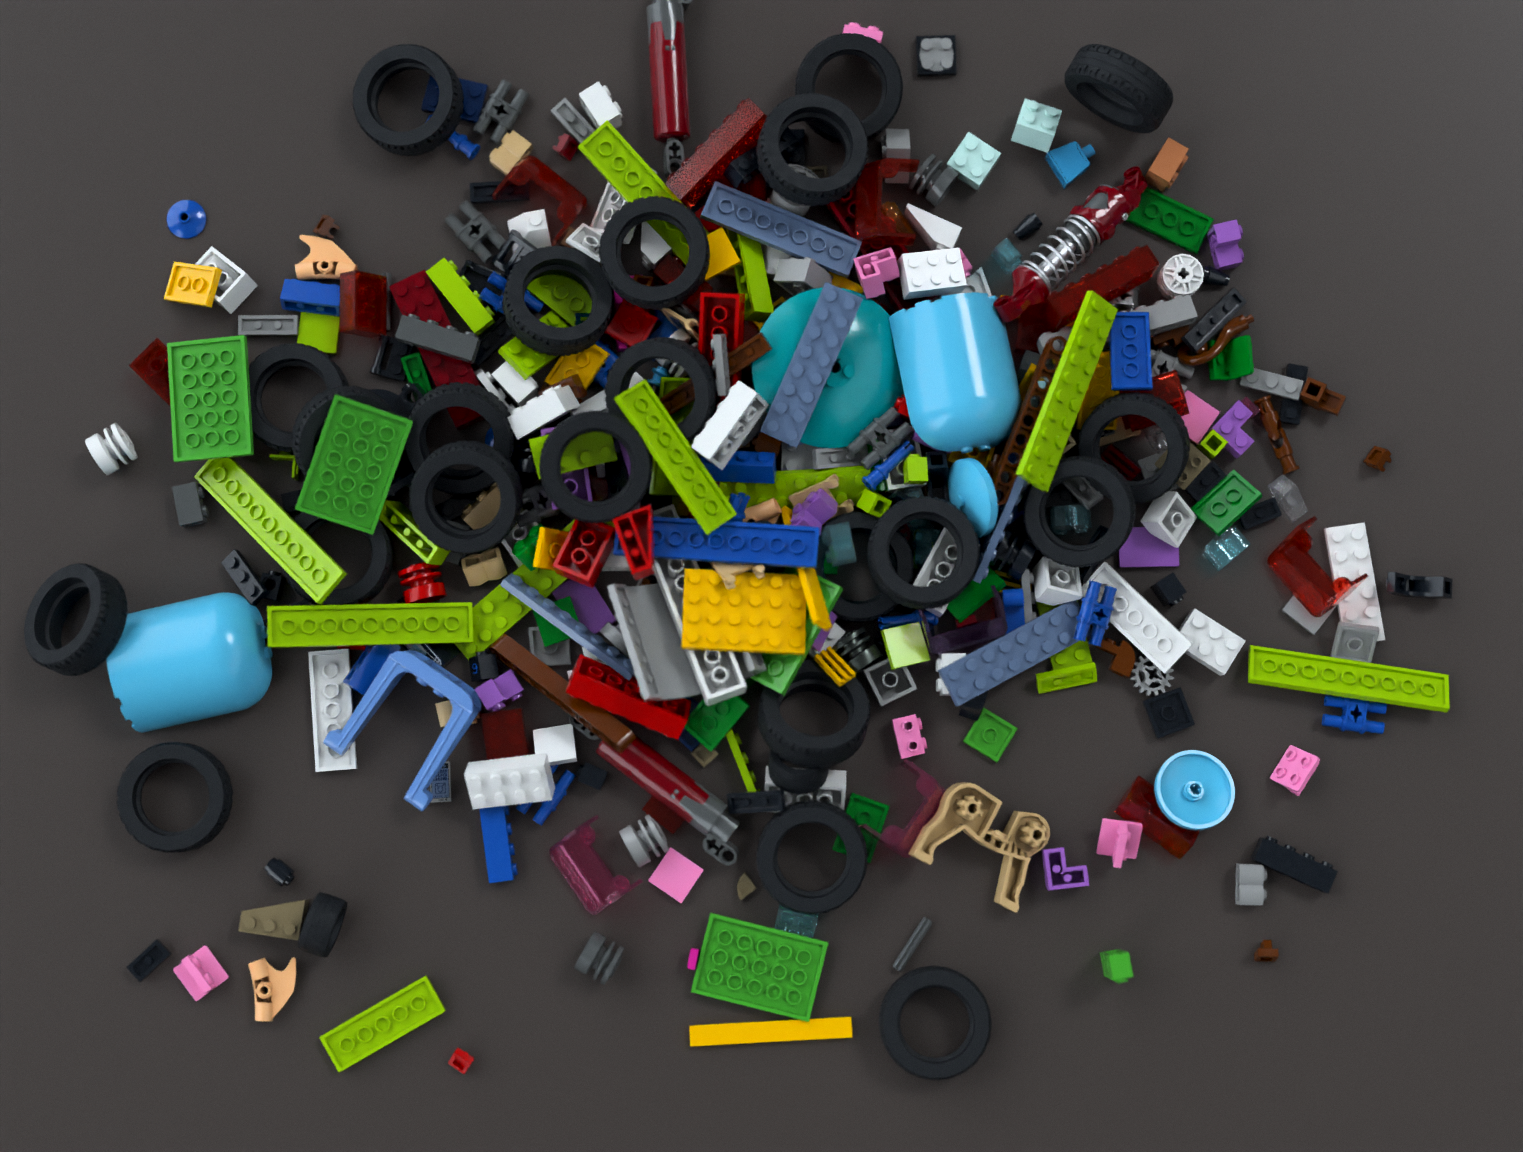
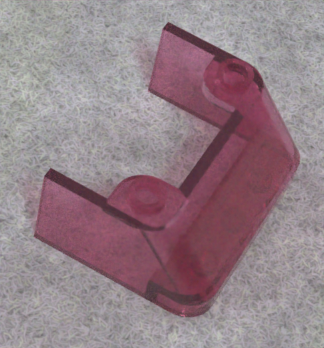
(901, 840)
(586, 870)

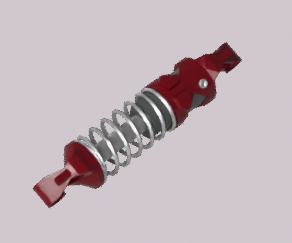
(1082, 230)

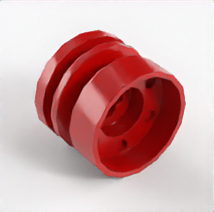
(421, 580)

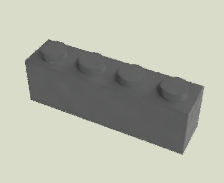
(438, 339)

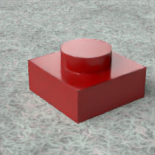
(461, 1060)

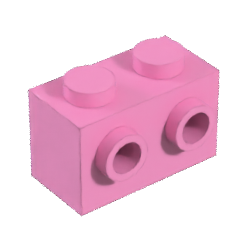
(908, 736)

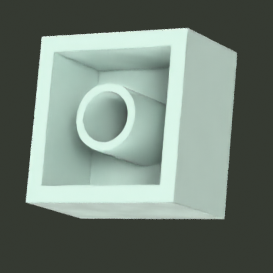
(1036, 125)
(973, 160)

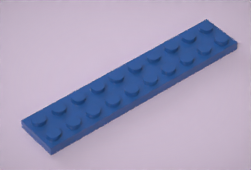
(734, 543)

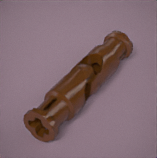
(1272, 424)

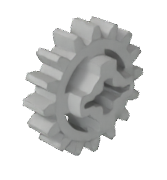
(1146, 682)

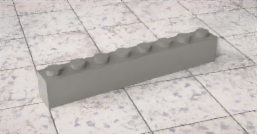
(1162, 317)

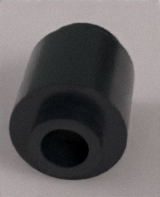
(279, 872)

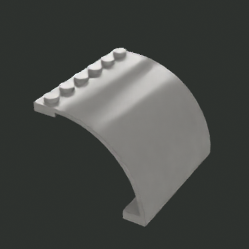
(656, 645)

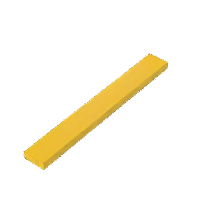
(811, 587)
(770, 1031)

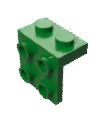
(1233, 361)

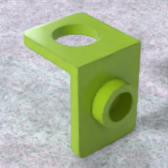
(285, 456)

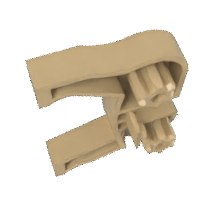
(972, 810)

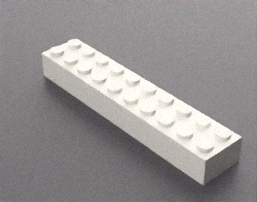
(714, 670)

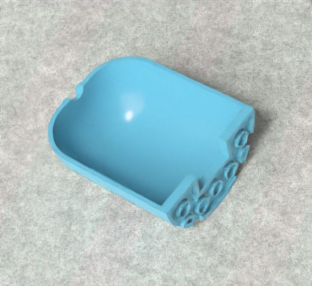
(957, 372)
(190, 661)

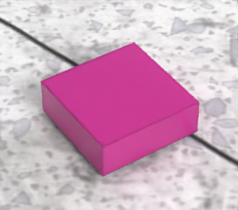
(692, 958)

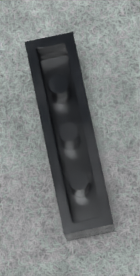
(1294, 865)

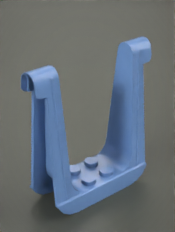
(464, 703)

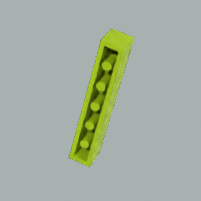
(751, 277)

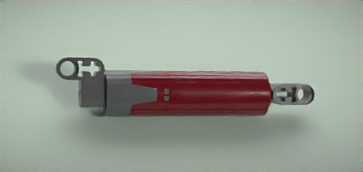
(669, 78)
(673, 790)

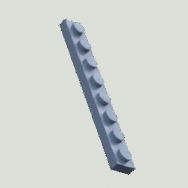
(568, 625)

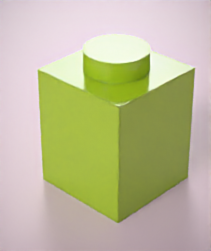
(1211, 444)
(915, 469)
(873, 503)

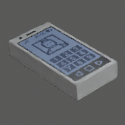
(441, 785)

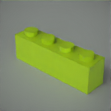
(460, 296)
(401, 522)

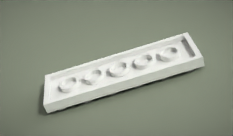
(1351, 558)
(1141, 621)
(330, 706)

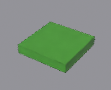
(990, 735)

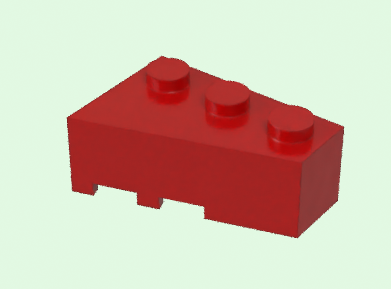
(637, 540)

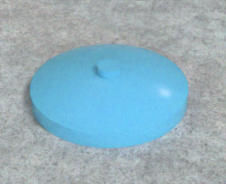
(974, 494)
(1194, 790)

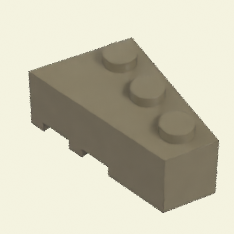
(276, 921)

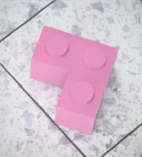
(874, 270)

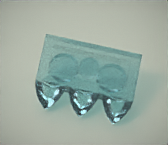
(796, 921)

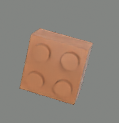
(1164, 168)

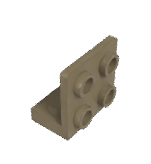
(1196, 463)

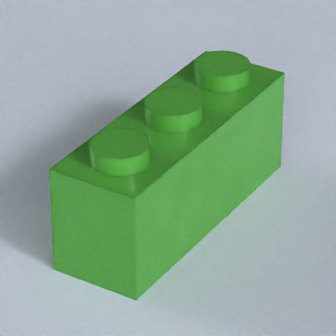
(1116, 965)

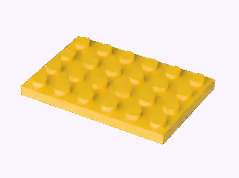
(751, 618)

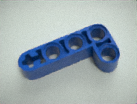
(1014, 608)

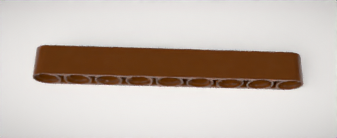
(1033, 412)
(555, 686)

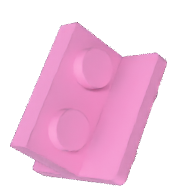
(1295, 769)
(1119, 840)
(200, 973)

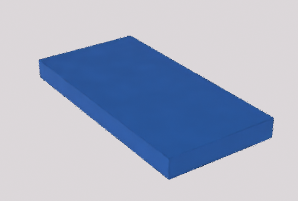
(1130, 352)

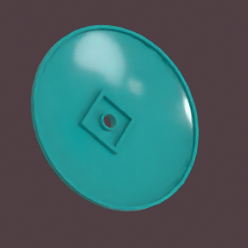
(866, 375)

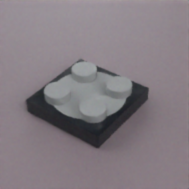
(936, 55)

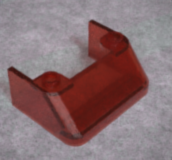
(571, 200)
(869, 224)
(1305, 577)

